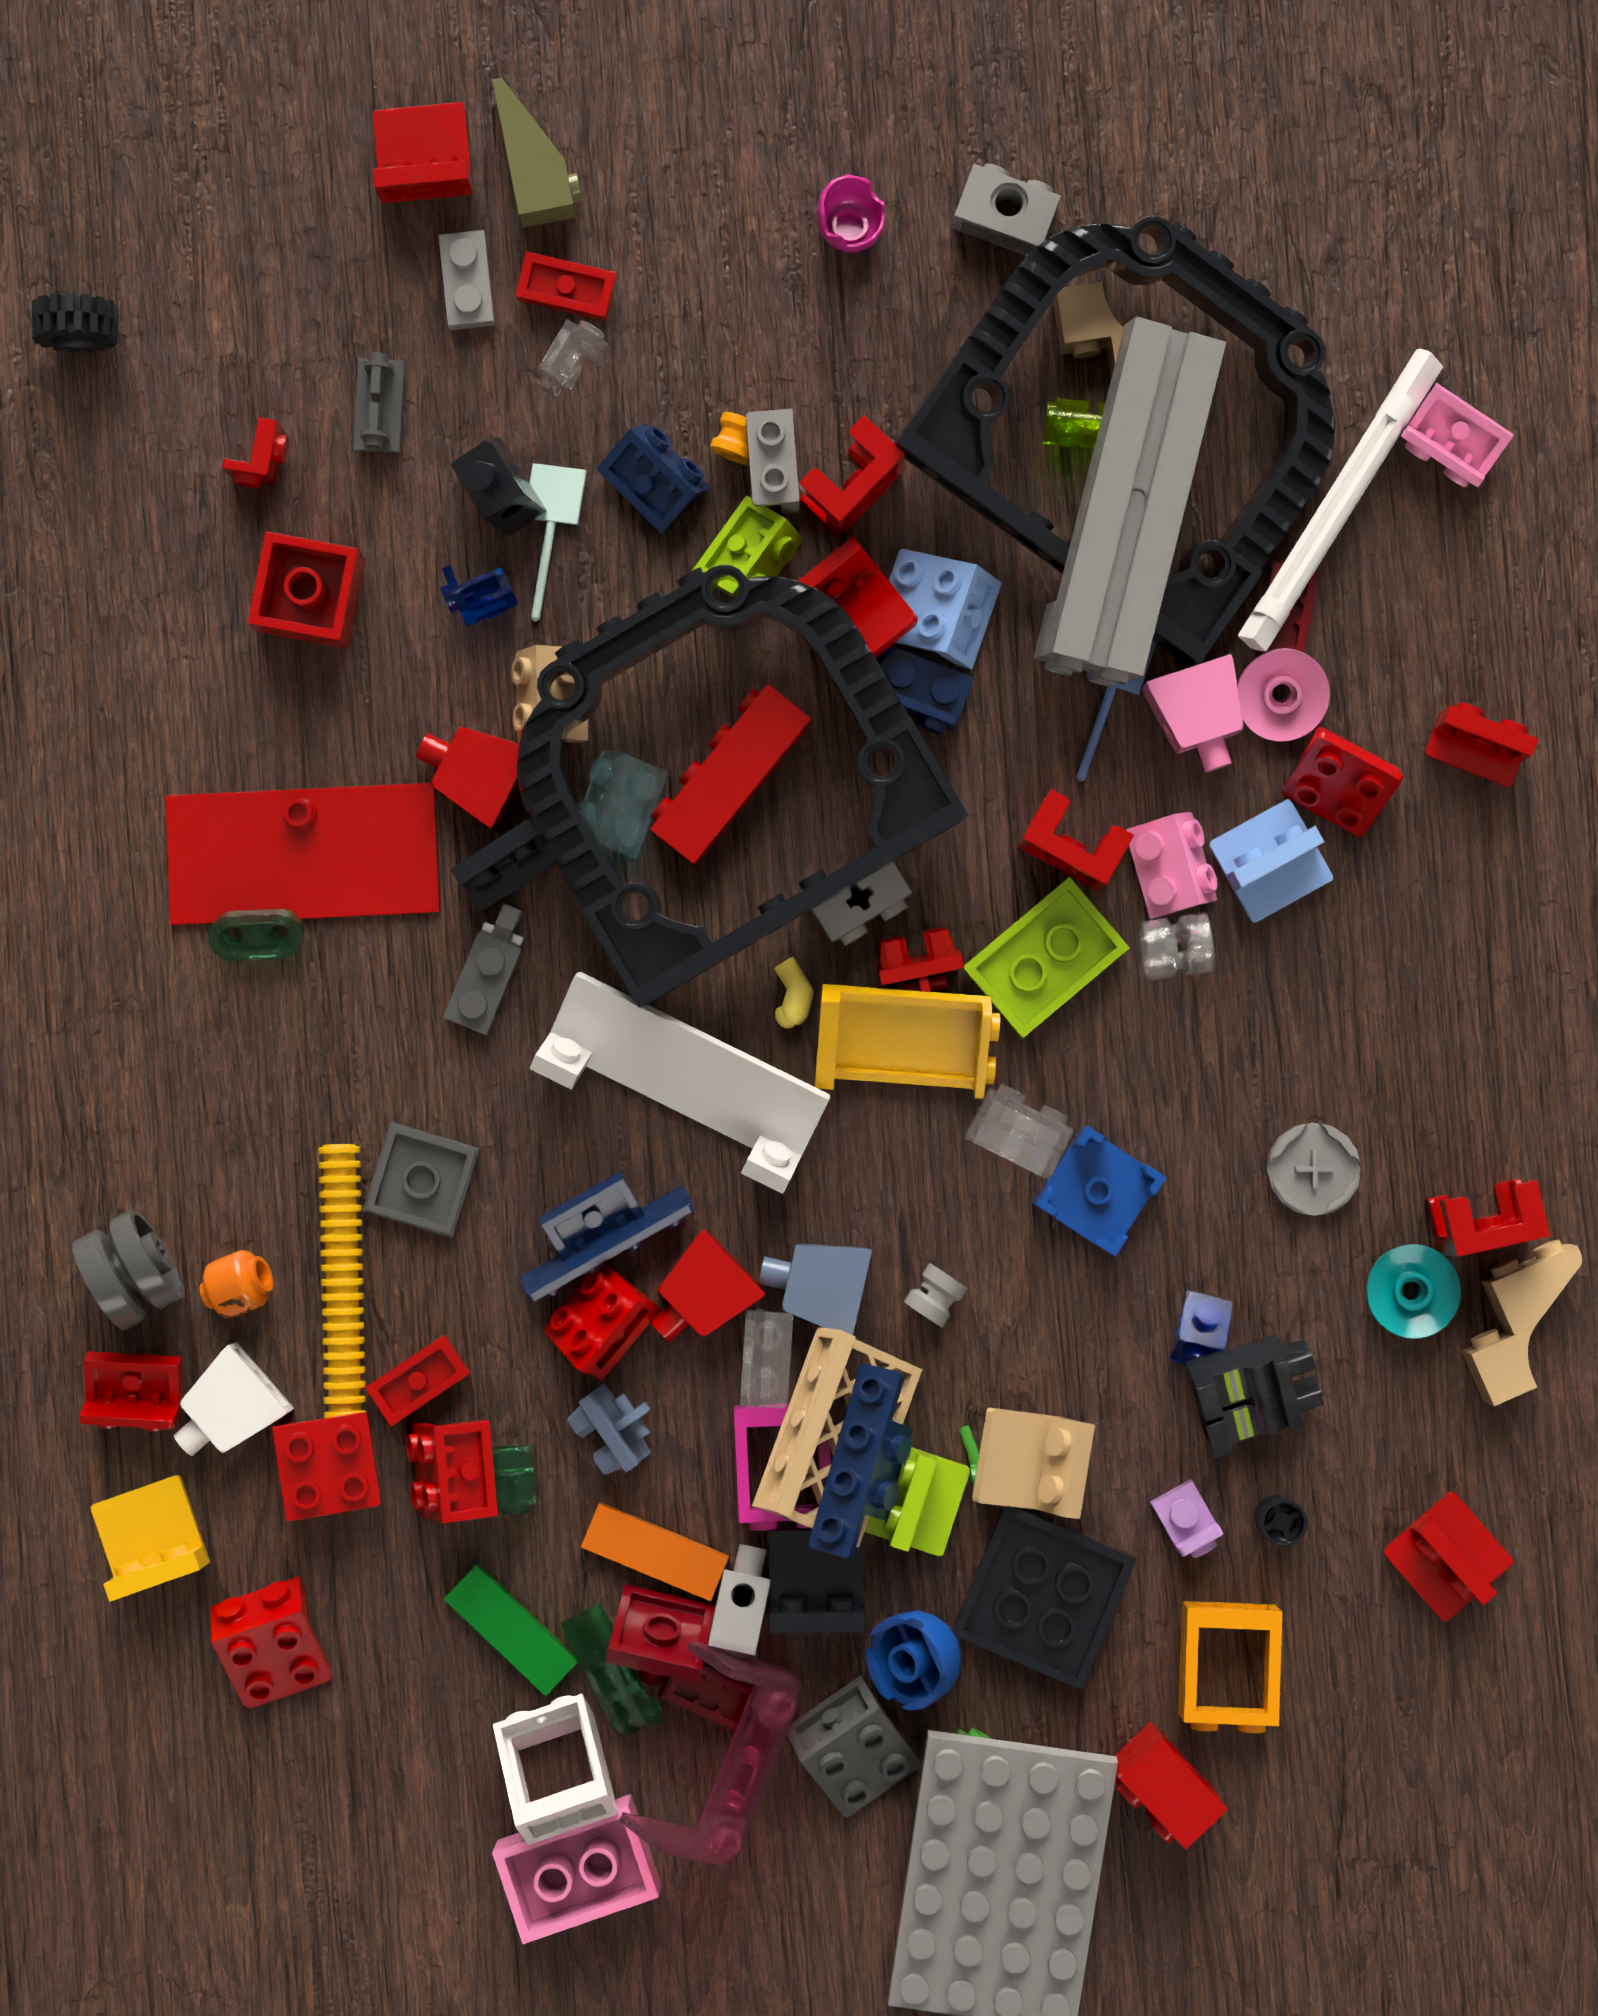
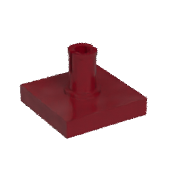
(655, 1633)

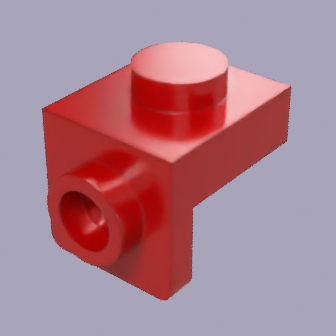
(268, 451)

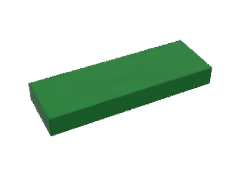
(511, 1629)

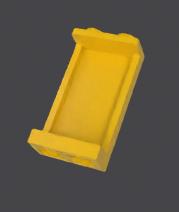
(906, 1038)

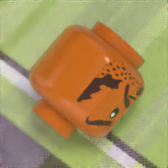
(236, 1284)

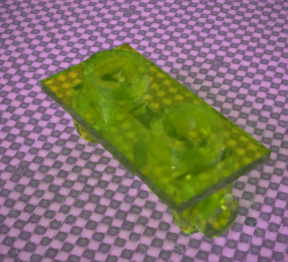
(1070, 423)

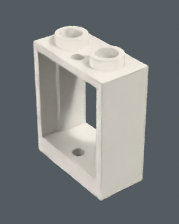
(567, 1808)

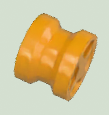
(733, 439)

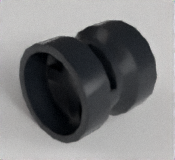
(1286, 1526)

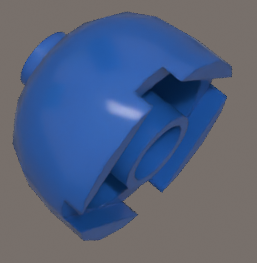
(913, 1659)

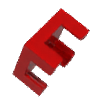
(881, 465)
(1069, 854)
(1519, 1221)

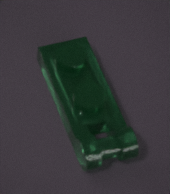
(614, 1685)

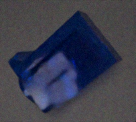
(480, 597)
(1201, 1327)

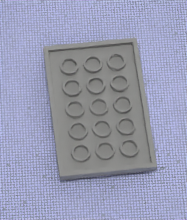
(1001, 1878)

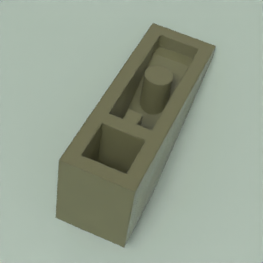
(537, 168)

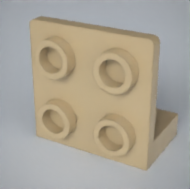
(1033, 1462)

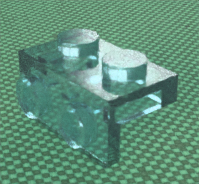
(622, 800)

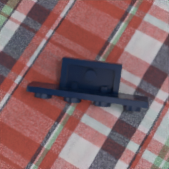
(597, 1228)
(864, 1463)

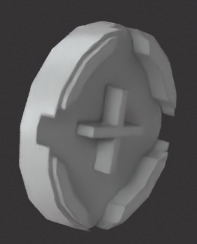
(1313, 1169)

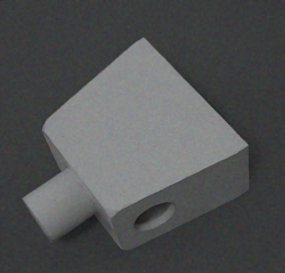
(735, 1626)

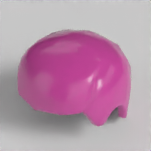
(850, 214)

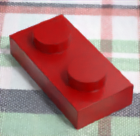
(566, 286)
(418, 1380)

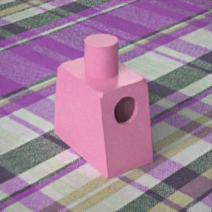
(1199, 709)

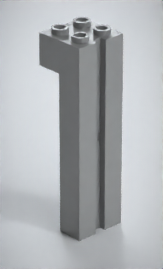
(1132, 504)

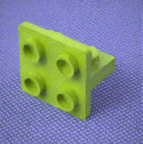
(925, 1505)

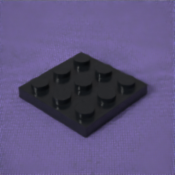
(1043, 1595)

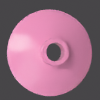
(1299, 710)

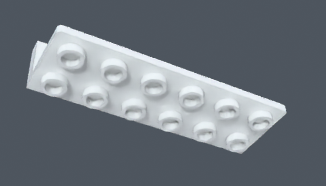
(684, 1072)

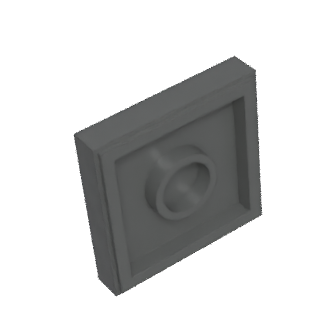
(421, 1179)

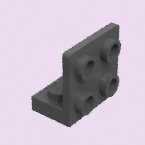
(852, 1747)

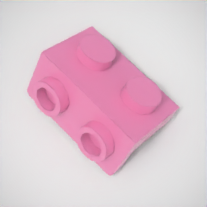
(1455, 437)
(1172, 864)

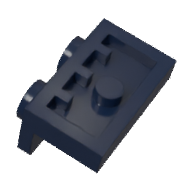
(653, 476)
(927, 689)

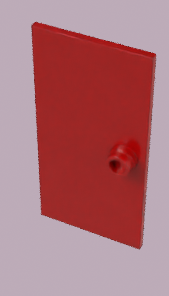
(303, 852)

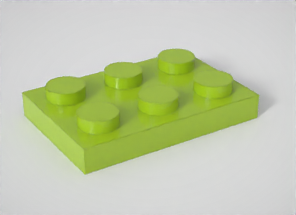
(1045, 957)

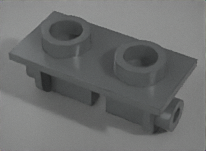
(378, 404)

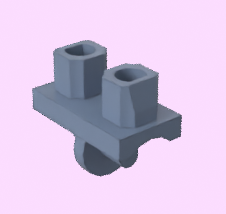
(617, 1425)

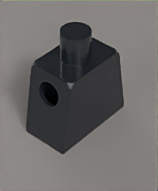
(497, 484)

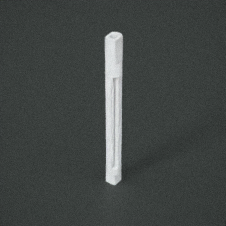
(1341, 500)

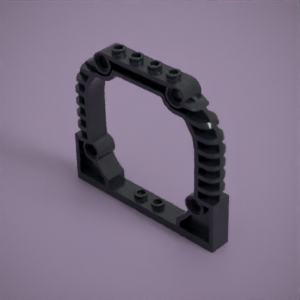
(952, 437)
(908, 809)

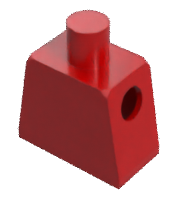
(474, 772)
(704, 1290)

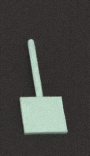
(562, 496)

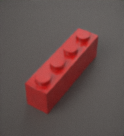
(730, 775)

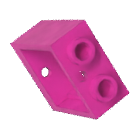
(763, 1417)

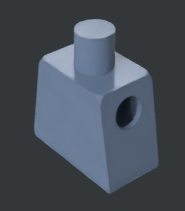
(821, 1283)

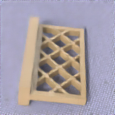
(810, 1414)

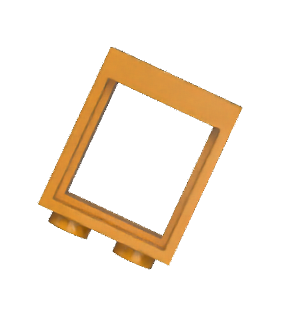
(1229, 1616)

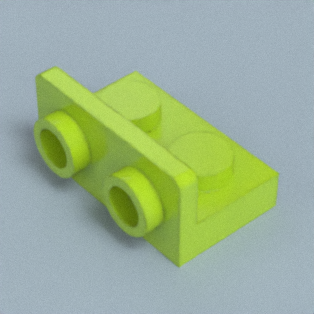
(754, 542)

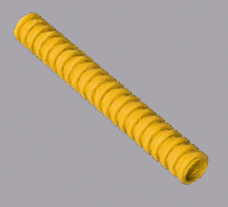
(342, 1279)

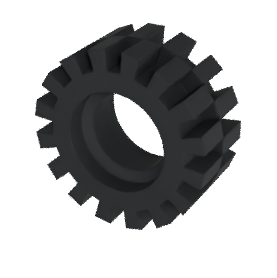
(74, 322)

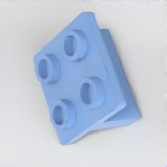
(1271, 860)

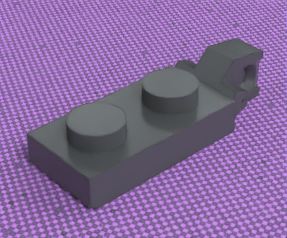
(487, 973)

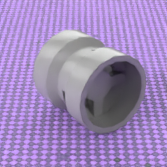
(935, 1295)

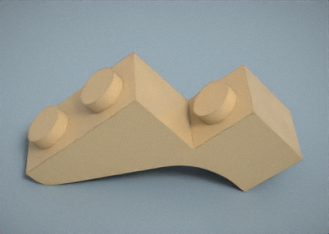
(1086, 323)
(1519, 1299)

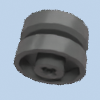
(128, 1269)

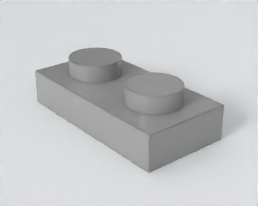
(467, 280)

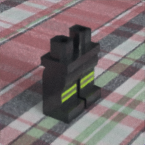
(1252, 1391)

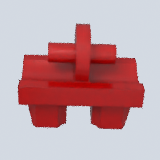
(939, 958)

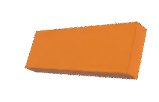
(655, 1551)

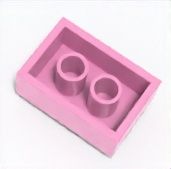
(576, 1875)

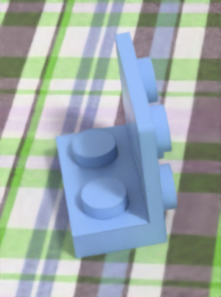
(950, 603)

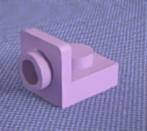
(1187, 1520)

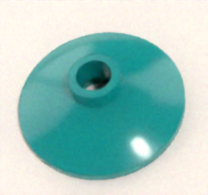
(1436, 1297)

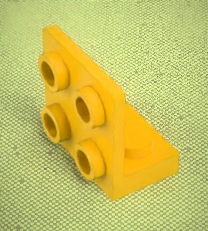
(149, 1537)

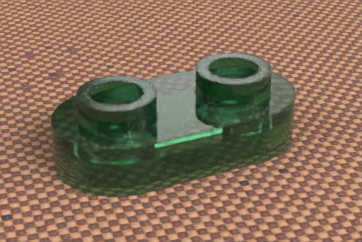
(258, 937)

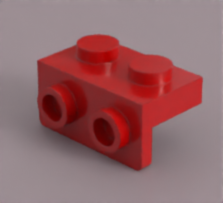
(1479, 744)
(132, 1390)

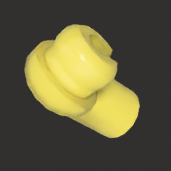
(797, 997)

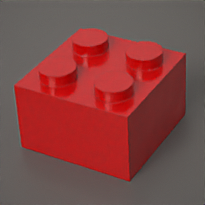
(306, 590)
(1169, 1787)

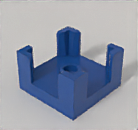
(1098, 1190)

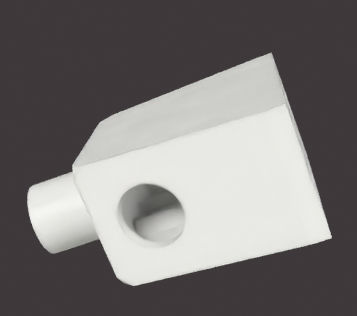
(229, 1403)

